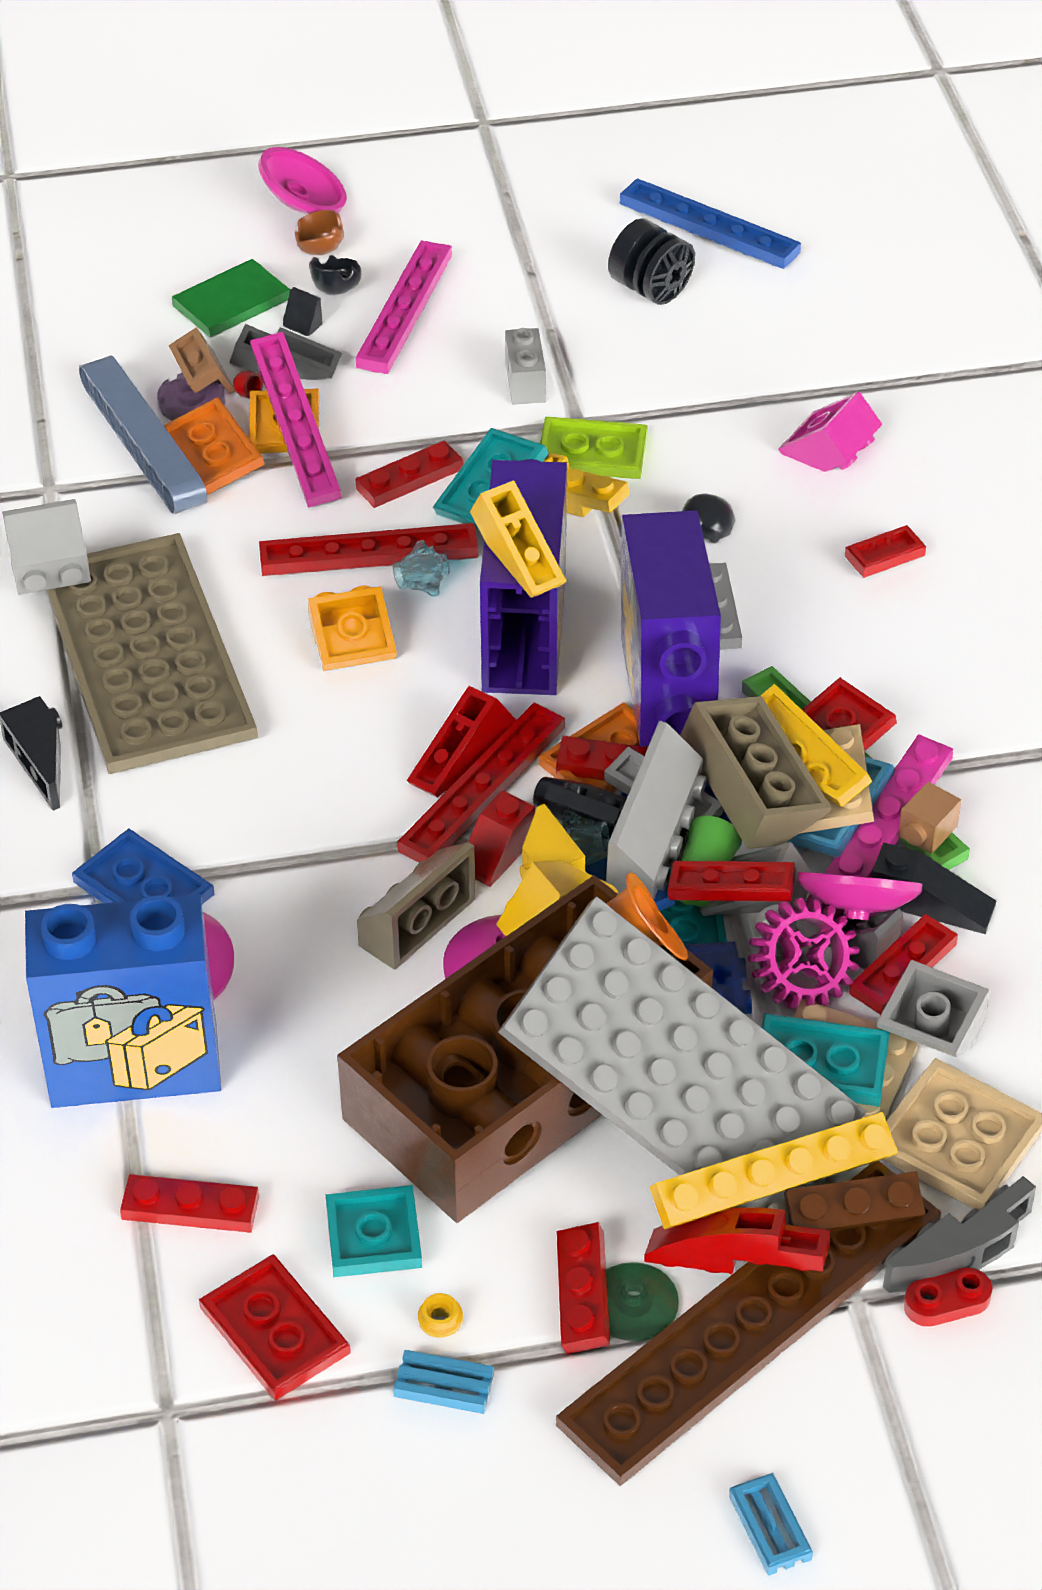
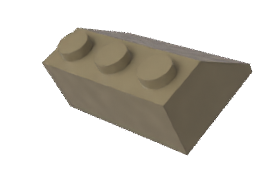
(419, 905)

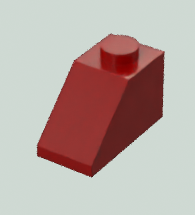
(500, 836)

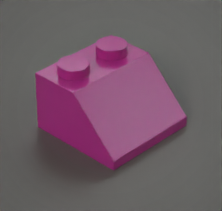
(833, 434)

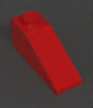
(462, 739)

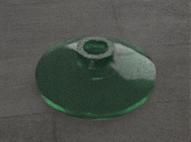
(644, 1314)

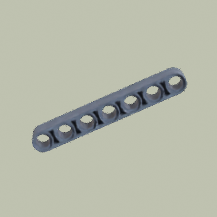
(143, 434)

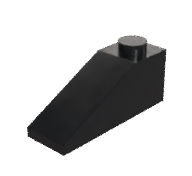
(34, 740)
(943, 893)

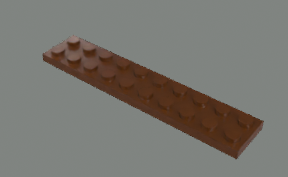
(722, 1346)

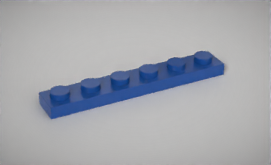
(710, 223)

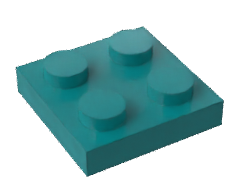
(373, 1231)

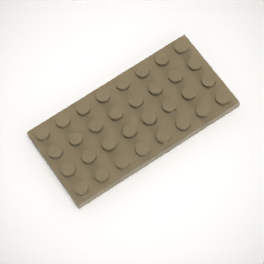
(150, 656)

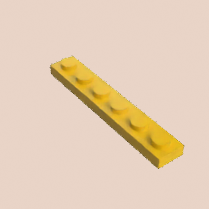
(772, 1170)

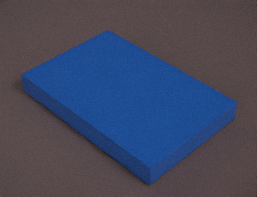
(135, 870)

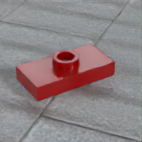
(885, 551)

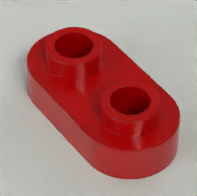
(951, 1297)

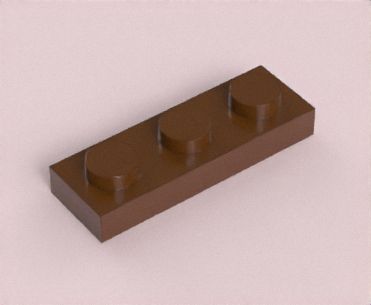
(856, 1203)

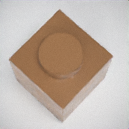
(929, 817)

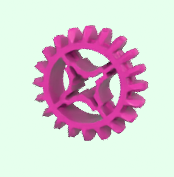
(792, 941)

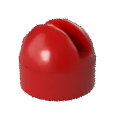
(247, 381)

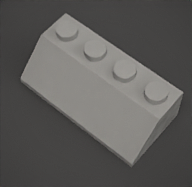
(656, 812)

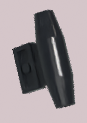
(583, 799)

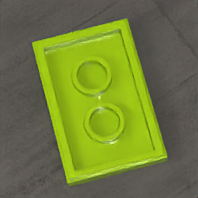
(597, 446)

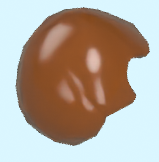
(319, 232)

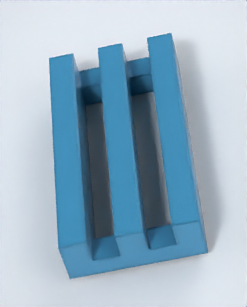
(444, 1374)
(785, 1556)

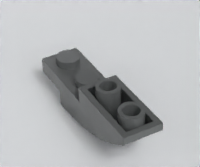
(954, 1245)

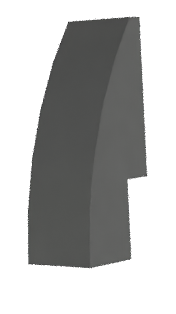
(310, 357)

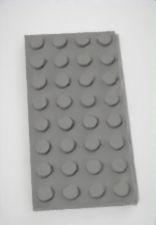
(667, 1052)

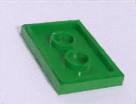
(231, 297)

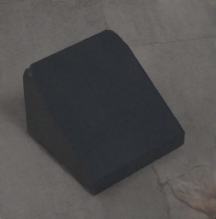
(302, 312)

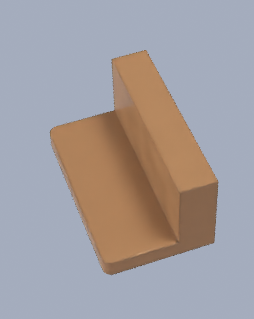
(199, 362)

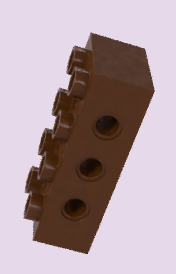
(455, 1096)

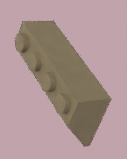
(754, 770)

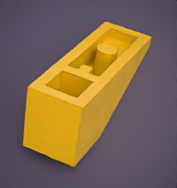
(516, 539)

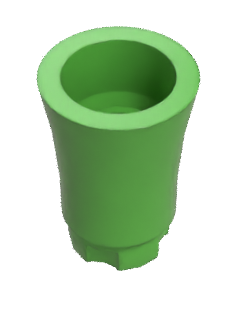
(710, 840)

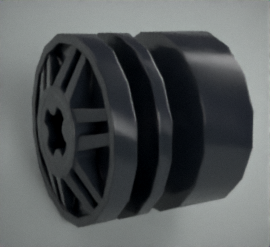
(651, 261)

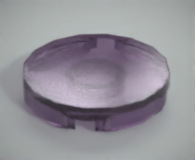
(178, 398)

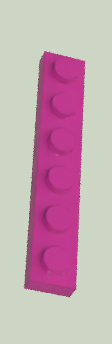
(403, 307)
(295, 420)
(920, 764)

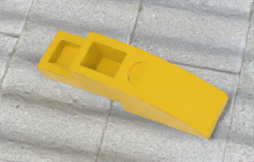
(590, 490)

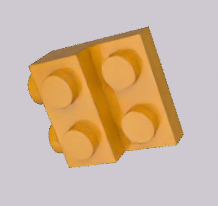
(351, 627)

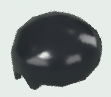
(335, 275)
(714, 515)

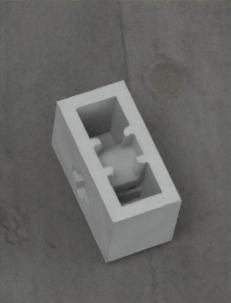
(525, 366)

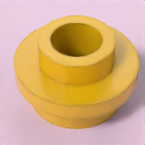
(440, 1305)

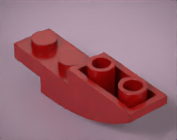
(742, 1235)

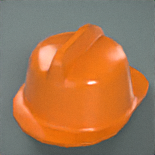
(641, 911)

